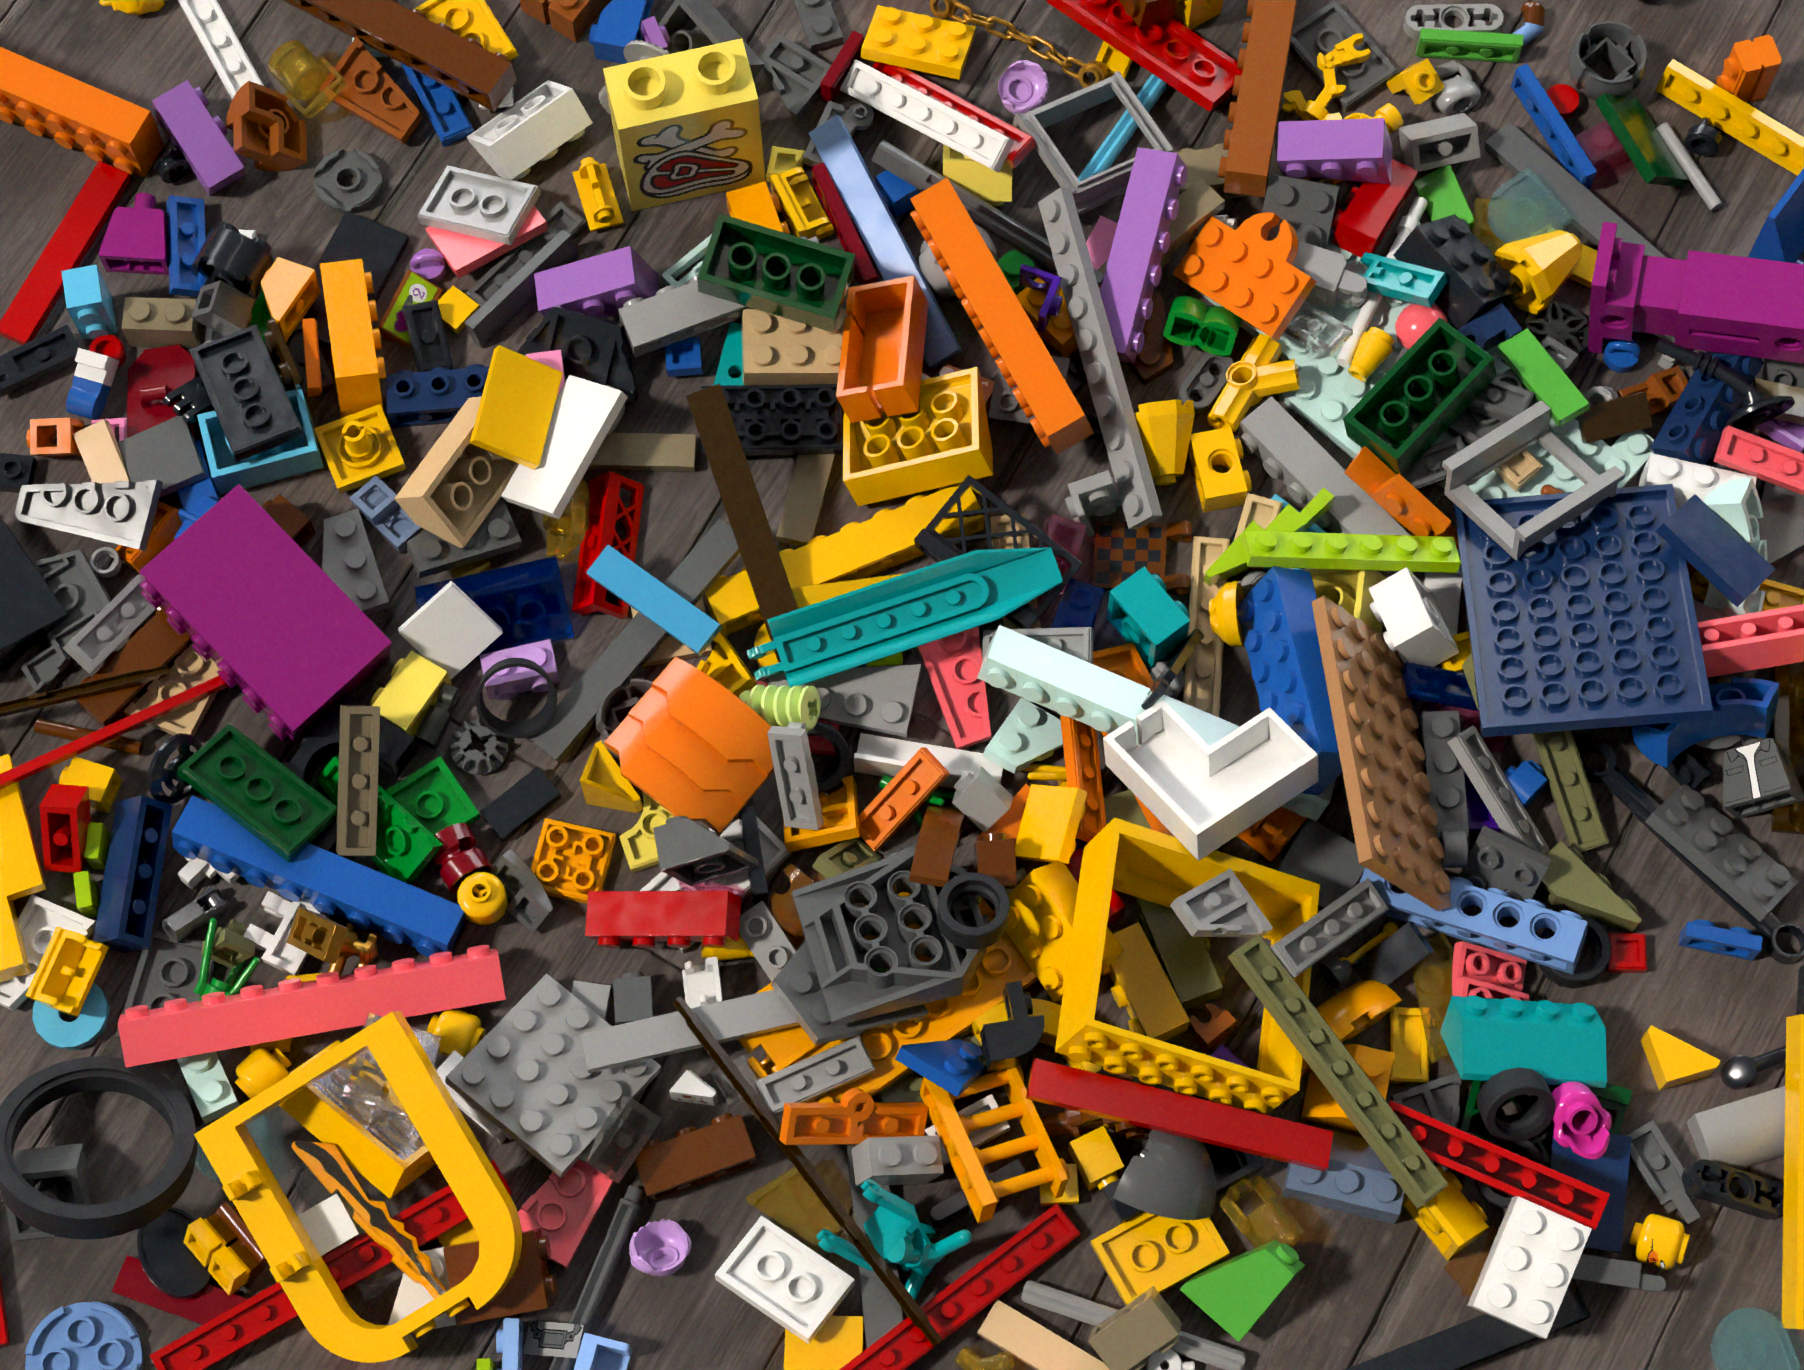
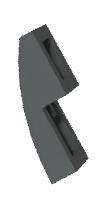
(528, 897)

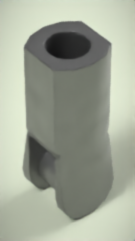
(193, 916)

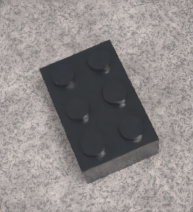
(1472, 273)

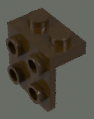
(291, 358)

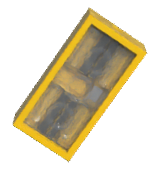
(369, 1138)

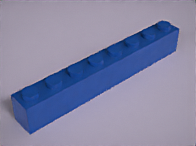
(321, 879)

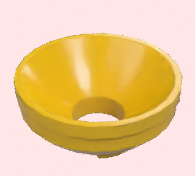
(1224, 614)

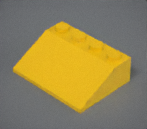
(921, 448)

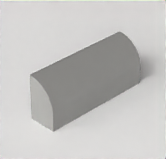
(1742, 1131)

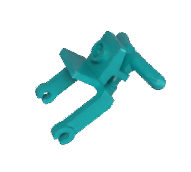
(897, 1238)

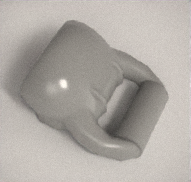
(1458, 92)

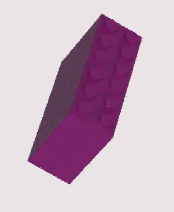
(263, 614)

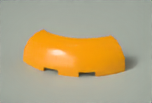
(1356, 1010)

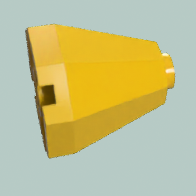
(1540, 266)
(1165, 436)

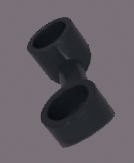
(1741, 1069)

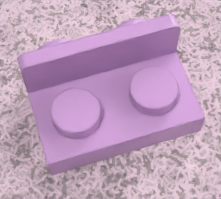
(514, 680)

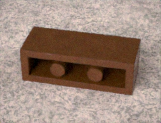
(695, 1157)

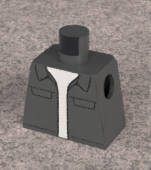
(1758, 777)

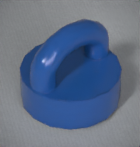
(1621, 355)

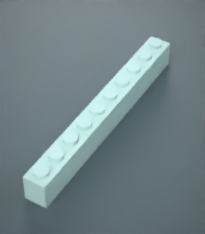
(1098, 696)

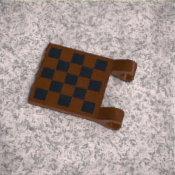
(1124, 551)

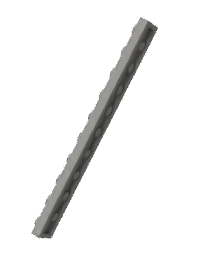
(1100, 359)

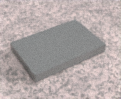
(479, 205)

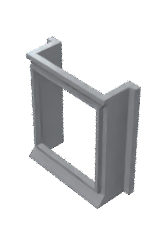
(1109, 183)
(1503, 445)

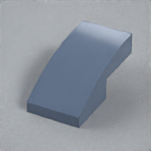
(380, 508)

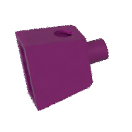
(136, 239)

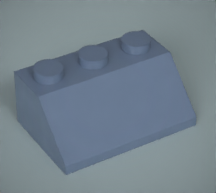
(1351, 1184)

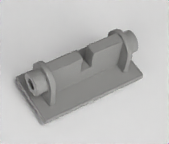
(766, 939)

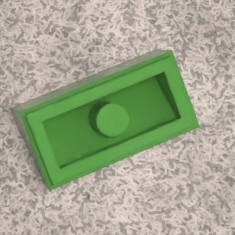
(1444, 196)

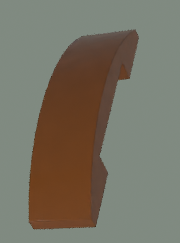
(937, 845)

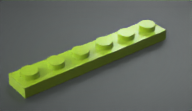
(1350, 551)

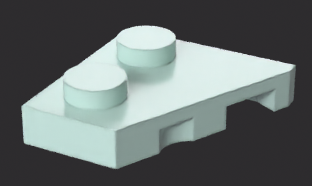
(1024, 737)

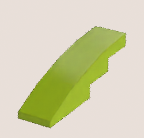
(1289, 520)

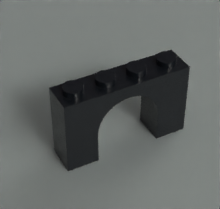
(322, 743)

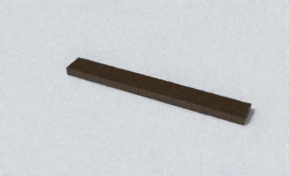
(742, 503)

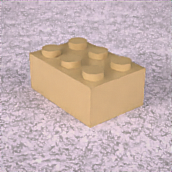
(788, 351)

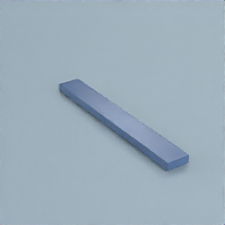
(880, 229)

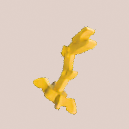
(1341, 55)

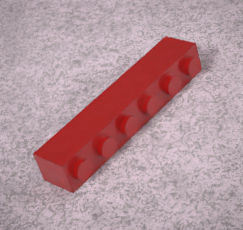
(1504, 1169)

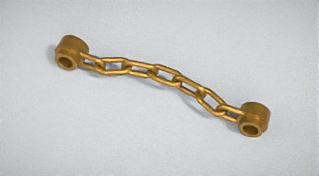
(1096, 67)

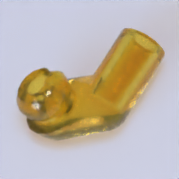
(971, 1361)

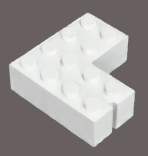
(1212, 790)

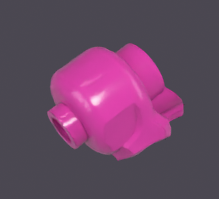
(1580, 1120)

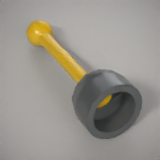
(1338, 969)

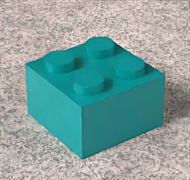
(1148, 617)

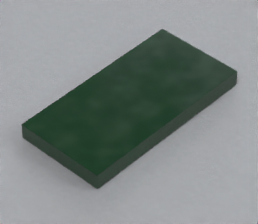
(258, 792)

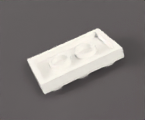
(785, 1279)

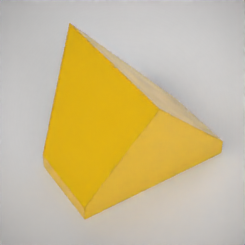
(605, 785)

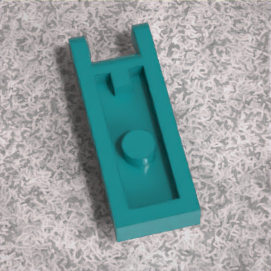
(1402, 280)

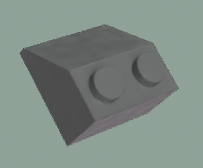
(697, 853)
(55, 1172)

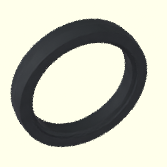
(108, 1218)

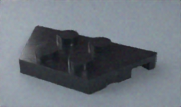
(589, 347)

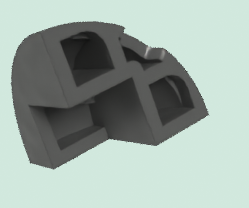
(1170, 1179)

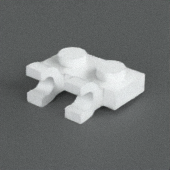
(277, 951)

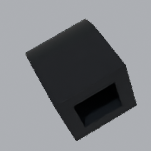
(1015, 1040)

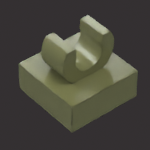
(231, 946)

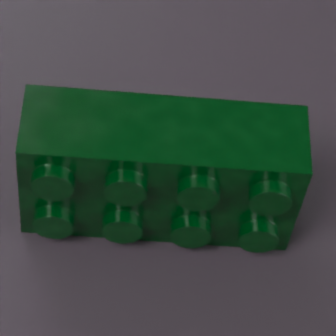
(776, 272)
(1420, 396)

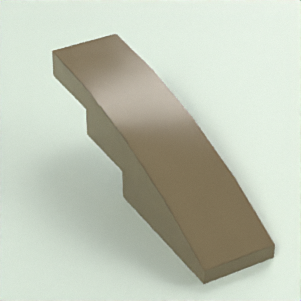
(1195, 208)

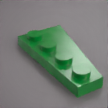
(401, 841)

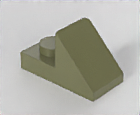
(844, 857)

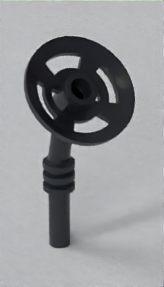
(1756, 407)
(158, 773)

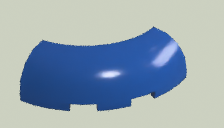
(1738, 709)

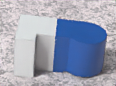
(91, 384)

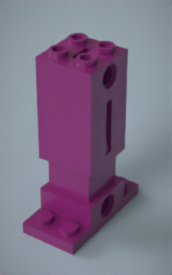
(1701, 301)

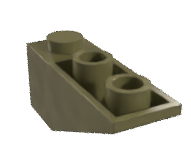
(1576, 888)

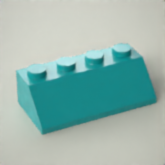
(1551, 1038)

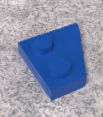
(946, 1063)

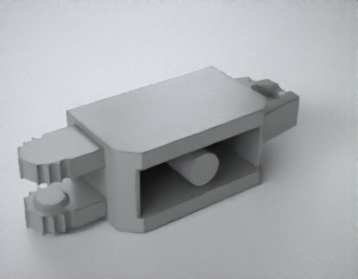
(1332, 278)

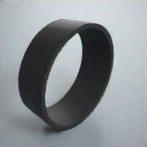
(523, 728)

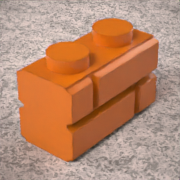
(1750, 68)

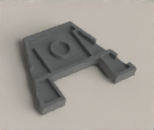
(83, 598)
(802, 995)

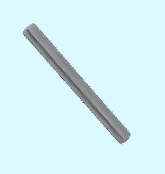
(1095, 1313)

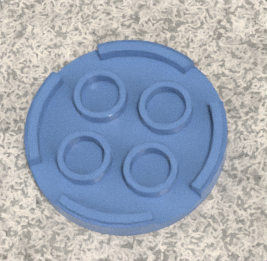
(85, 1339)

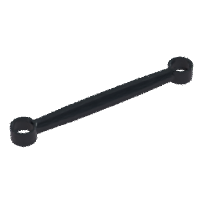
(1643, 806)

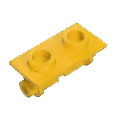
(597, 195)

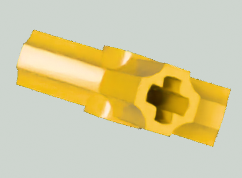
(1251, 379)

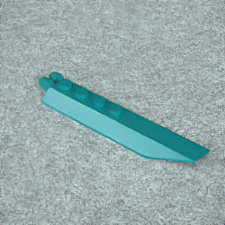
(905, 612)

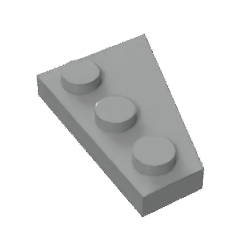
(351, 562)

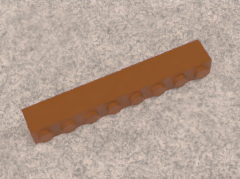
(1258, 95)

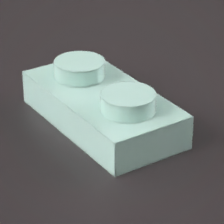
(208, 1085)

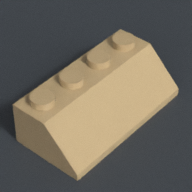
(456, 482)

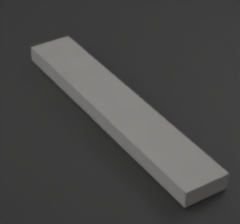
(671, 1035)

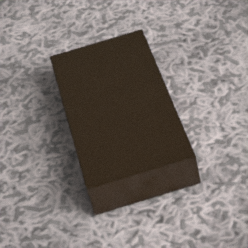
(1615, 417)

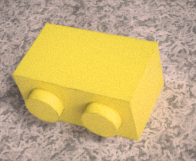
(410, 692)

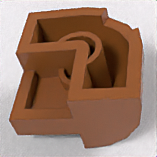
(266, 129)

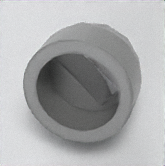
(101, 560)

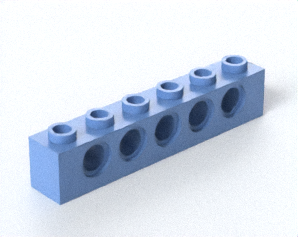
(1557, 952)

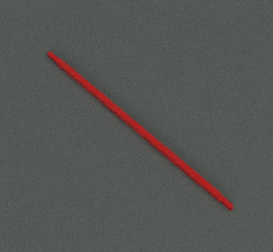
(111, 731)

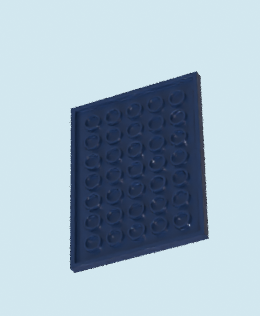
(1585, 622)

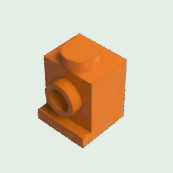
(42, 435)

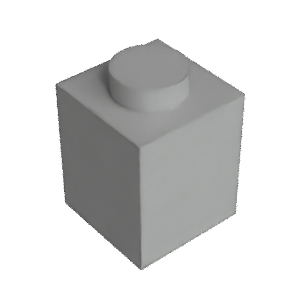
(981, 798)

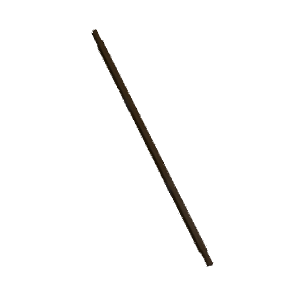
(82, 690)
(808, 1173)

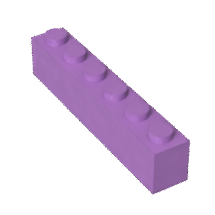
(1139, 246)

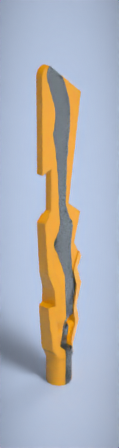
(372, 1216)

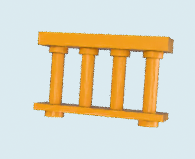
(970, 1161)

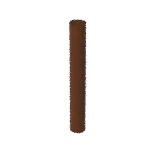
(73, 733)

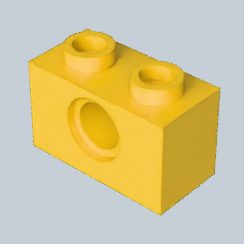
(1214, 488)

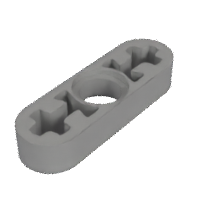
(1462, 11)

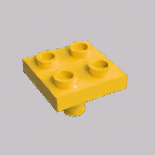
(360, 448)

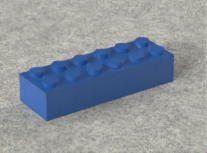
(1288, 663)

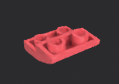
(1487, 973)

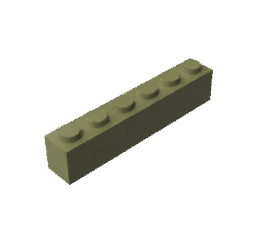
(1180, 955)

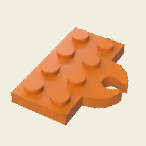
(1248, 271)

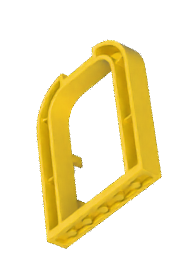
(288, 1246)

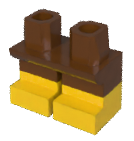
(226, 1247)

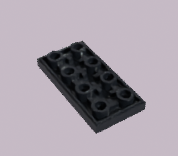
(786, 418)

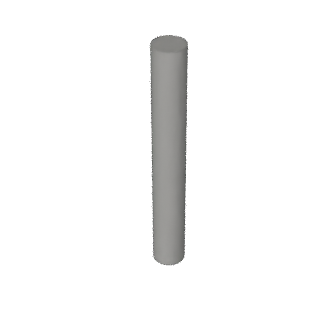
(1690, 167)

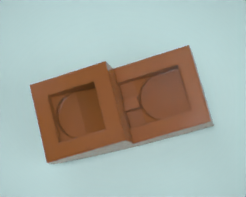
(1661, 390)

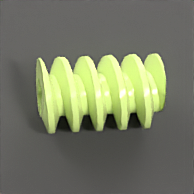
(784, 704)

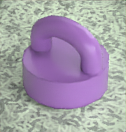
(429, 265)

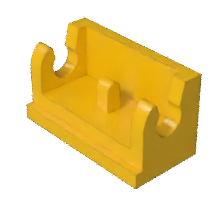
(800, 204)
(67, 971)

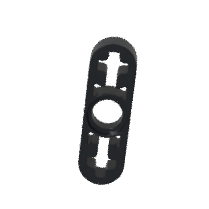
(1720, 1194)

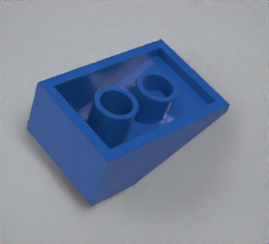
(1784, 228)

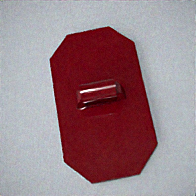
(150, 380)

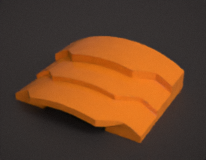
(694, 747)

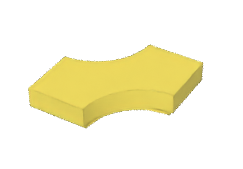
(639, 841)

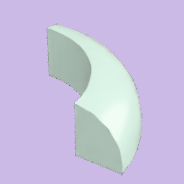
(1740, 508)

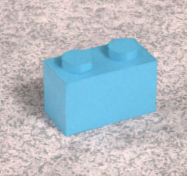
(89, 302)

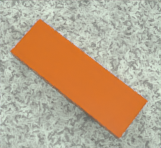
(901, 798)

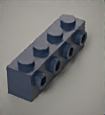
(431, 395)
(1702, 411)
(132, 874)

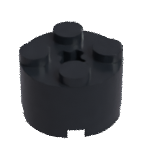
(233, 259)

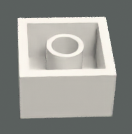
(1412, 620)

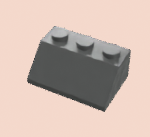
(699, 24)

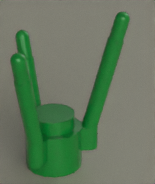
(217, 985)

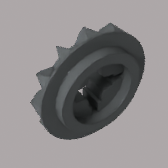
(474, 761)

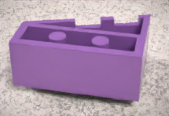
(199, 136)
(1336, 149)
(597, 283)

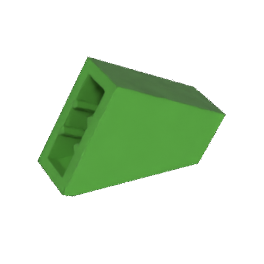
(1244, 1287)

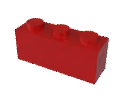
(1372, 211)

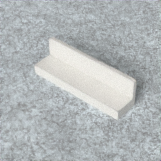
(888, 756)

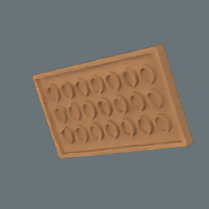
(1380, 756)

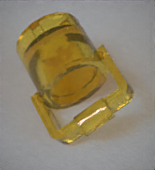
(303, 75)
(572, 524)
(1266, 1222)

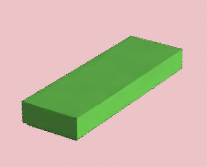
(1469, 45)
(1543, 377)

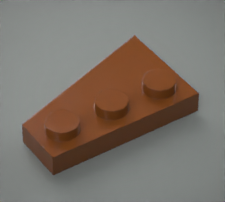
(373, 94)

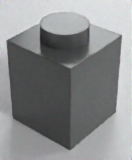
(223, 308)
(633, 997)

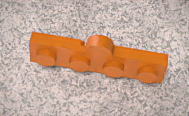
(850, 1120)

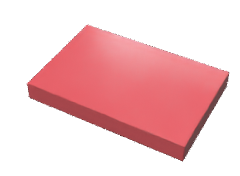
(468, 253)

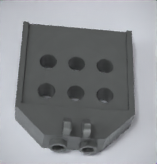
(847, 960)

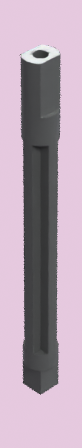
(980, 212)

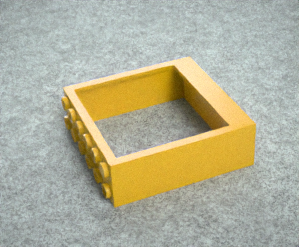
(1159, 871)

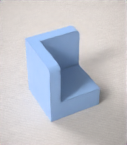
(602, 1354)

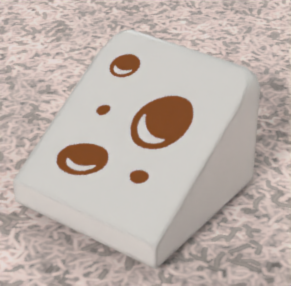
(693, 1090)

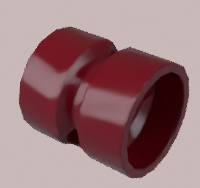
(459, 856)

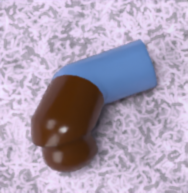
(1534, 21)

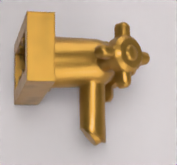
(330, 940)

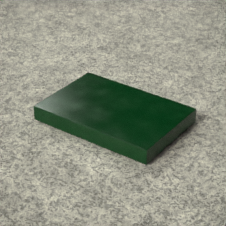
(1641, 140)

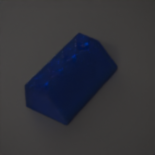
(520, 598)

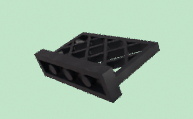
(941, 549)

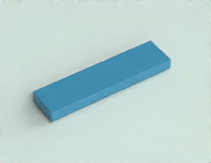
(654, 600)

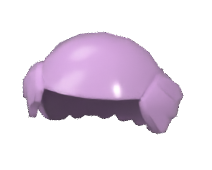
(1023, 87)
(659, 1248)

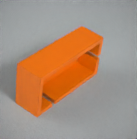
(882, 349)

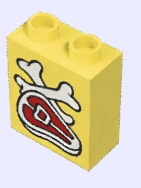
(686, 124)

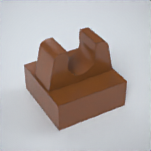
(1215, 1030)

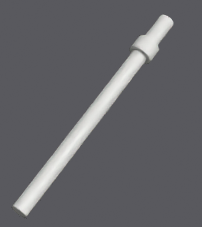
(1369, 307)

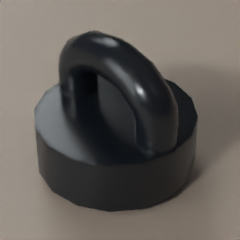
(1703, 138)

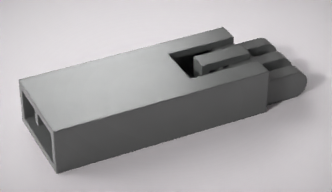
(1616, 1274)

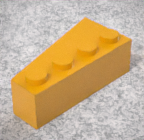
(352, 335)

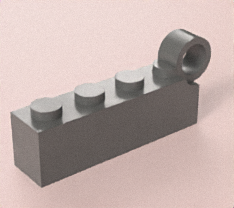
(1447, 784)

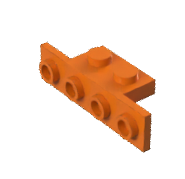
(1398, 497)

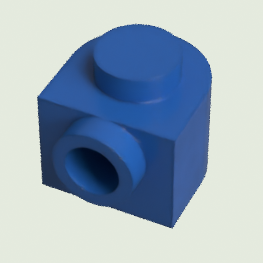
(1526, 781)

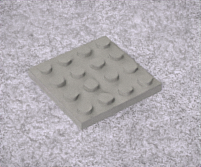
(536, 1080)

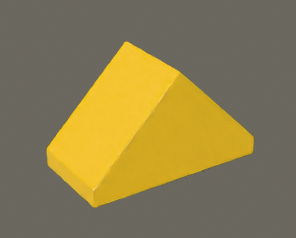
(1674, 1060)

